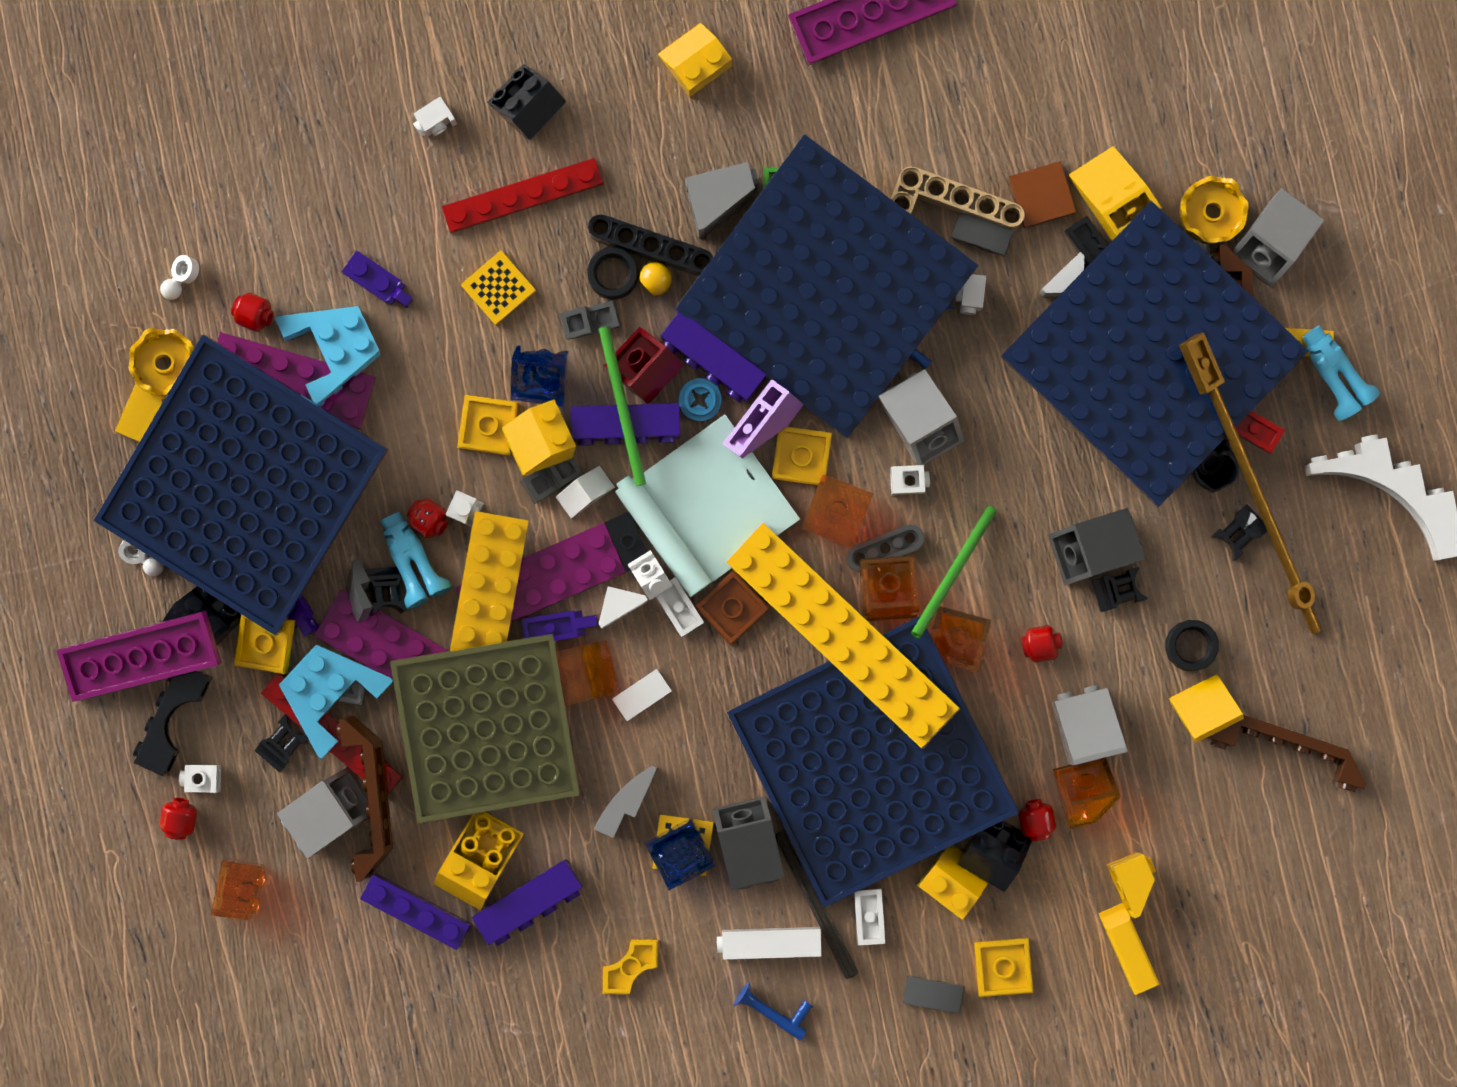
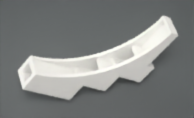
(1373, 464)

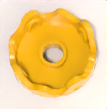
(1229, 199)
(148, 350)

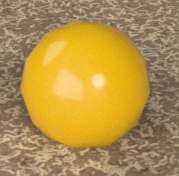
(656, 278)

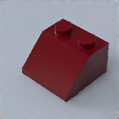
(646, 365)

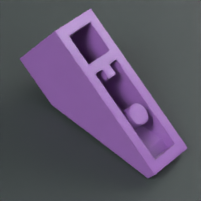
(763, 420)

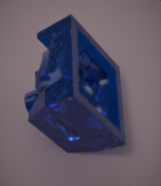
(539, 376)
(680, 854)

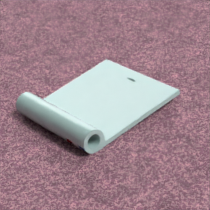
(704, 505)

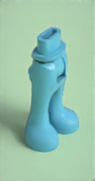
(1330, 360)
(403, 548)

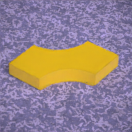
(640, 957)

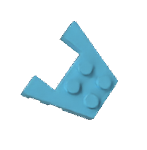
(342, 340)
(319, 684)

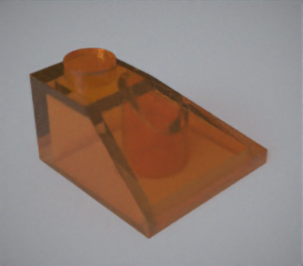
(1086, 791)

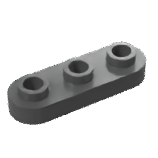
(894, 539)

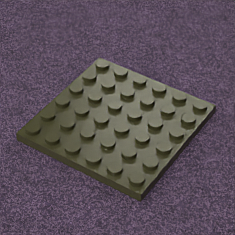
(484, 728)

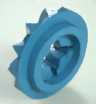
(687, 398)

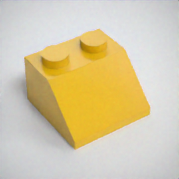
(696, 59)
(539, 438)
(1133, 881)
(951, 883)

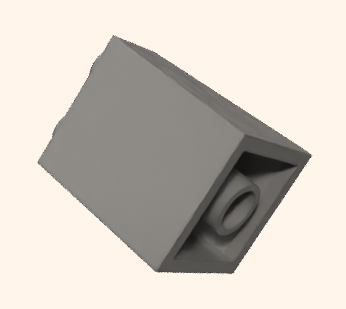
(719, 195)
(1277, 237)
(921, 417)
(1088, 725)
(325, 812)

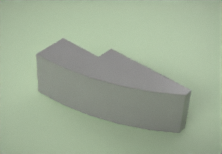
(625, 802)

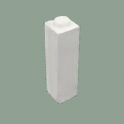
(770, 943)

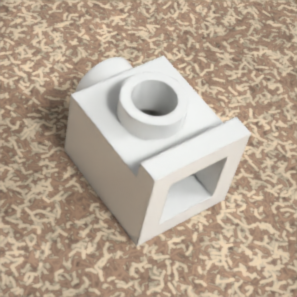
(433, 118)
(972, 295)
(898, 476)
(463, 508)
(650, 575)
(211, 778)

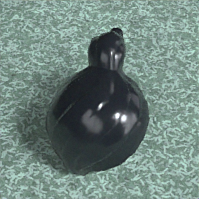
(1218, 468)

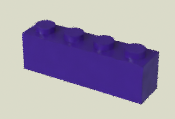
(713, 357)
(604, 424)
(527, 902)
(416, 911)

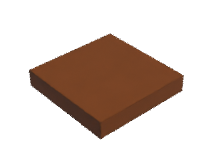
(1042, 194)
(732, 607)

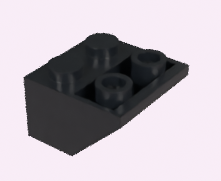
(526, 101)
(221, 616)
(996, 854)

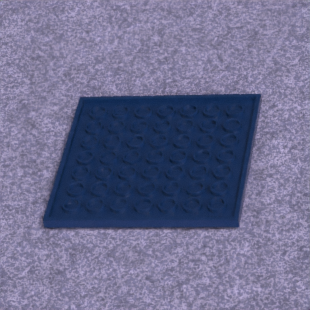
(827, 285)
(1115, 361)
(240, 484)
(856, 785)

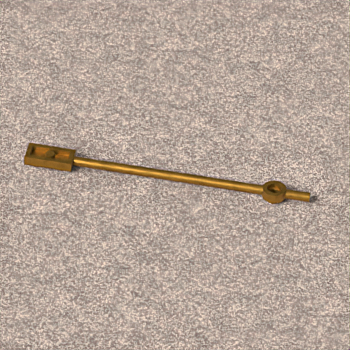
(1207, 379)

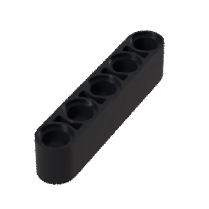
(641, 236)

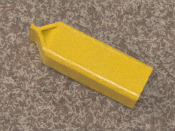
(1128, 949)

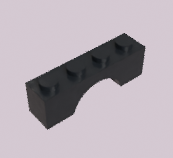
(157, 750)

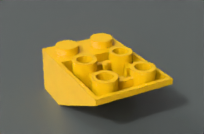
(1112, 190)
(478, 859)

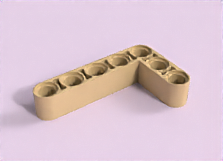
(946, 199)

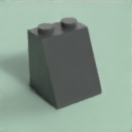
(1096, 546)
(748, 843)

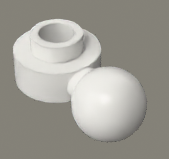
(184, 270)
(135, 556)

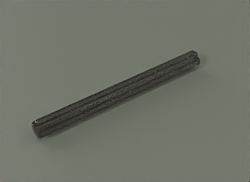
(821, 914)

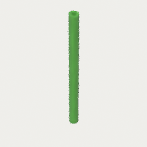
(622, 406)
(953, 572)

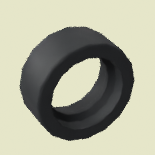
(612, 252)
(1177, 660)

